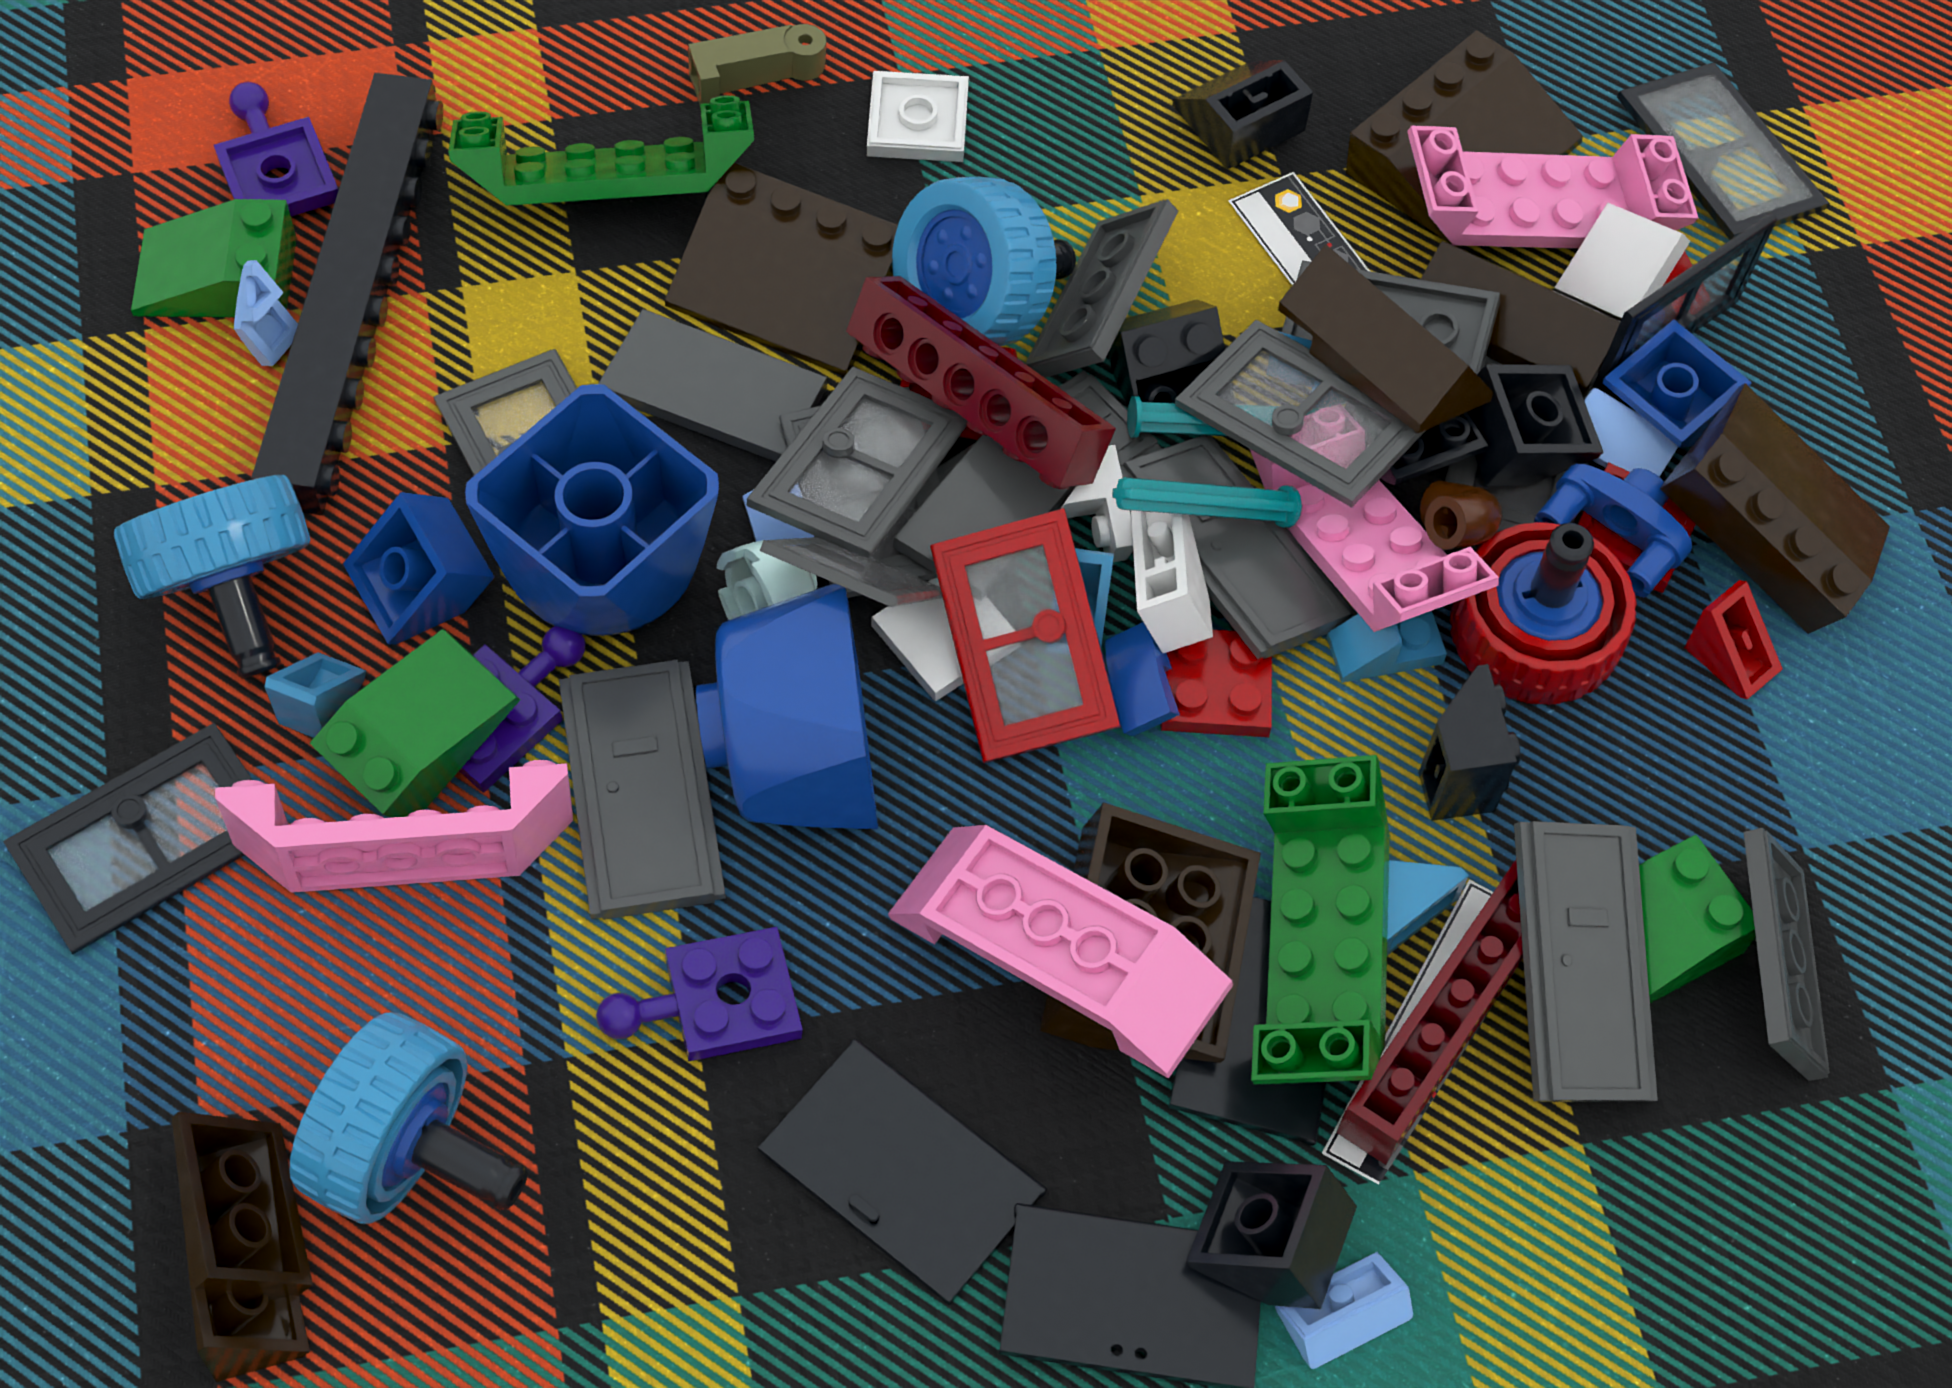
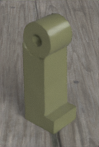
(756, 59)

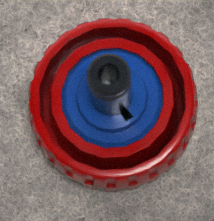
(1554, 617)

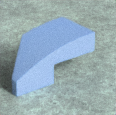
(260, 317)

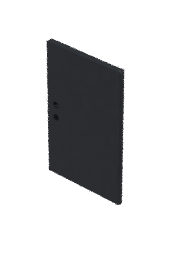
(1225, 1088)
(905, 1160)
(1123, 1285)

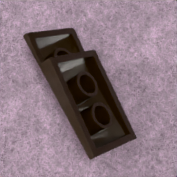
(1532, 320)
(1380, 345)
(241, 1243)

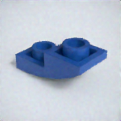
(1139, 680)

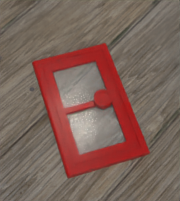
(1024, 636)

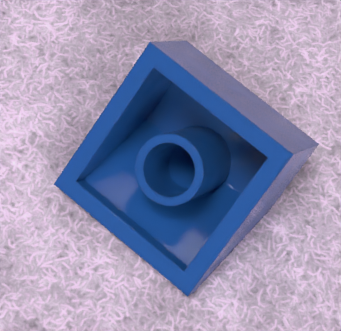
(1676, 383)
(417, 567)

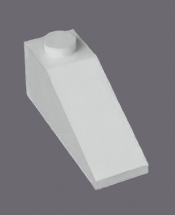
(1169, 580)

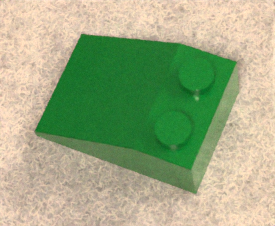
(198, 259)
(415, 725)
(1690, 916)

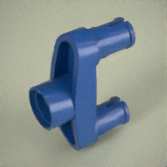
(1629, 509)

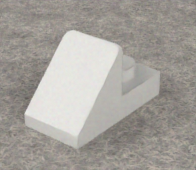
(1111, 525)

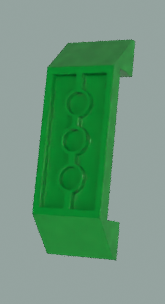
(604, 173)
(1325, 922)

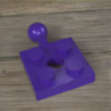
(286, 146)
(533, 714)
(705, 1020)

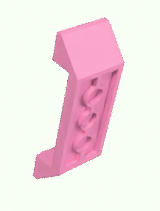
(1542, 196)
(1378, 552)
(400, 849)
(1067, 941)

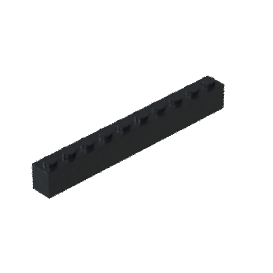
(350, 289)

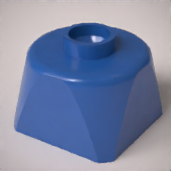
(595, 514)
(791, 714)

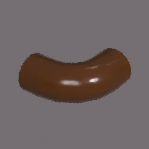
(1459, 514)

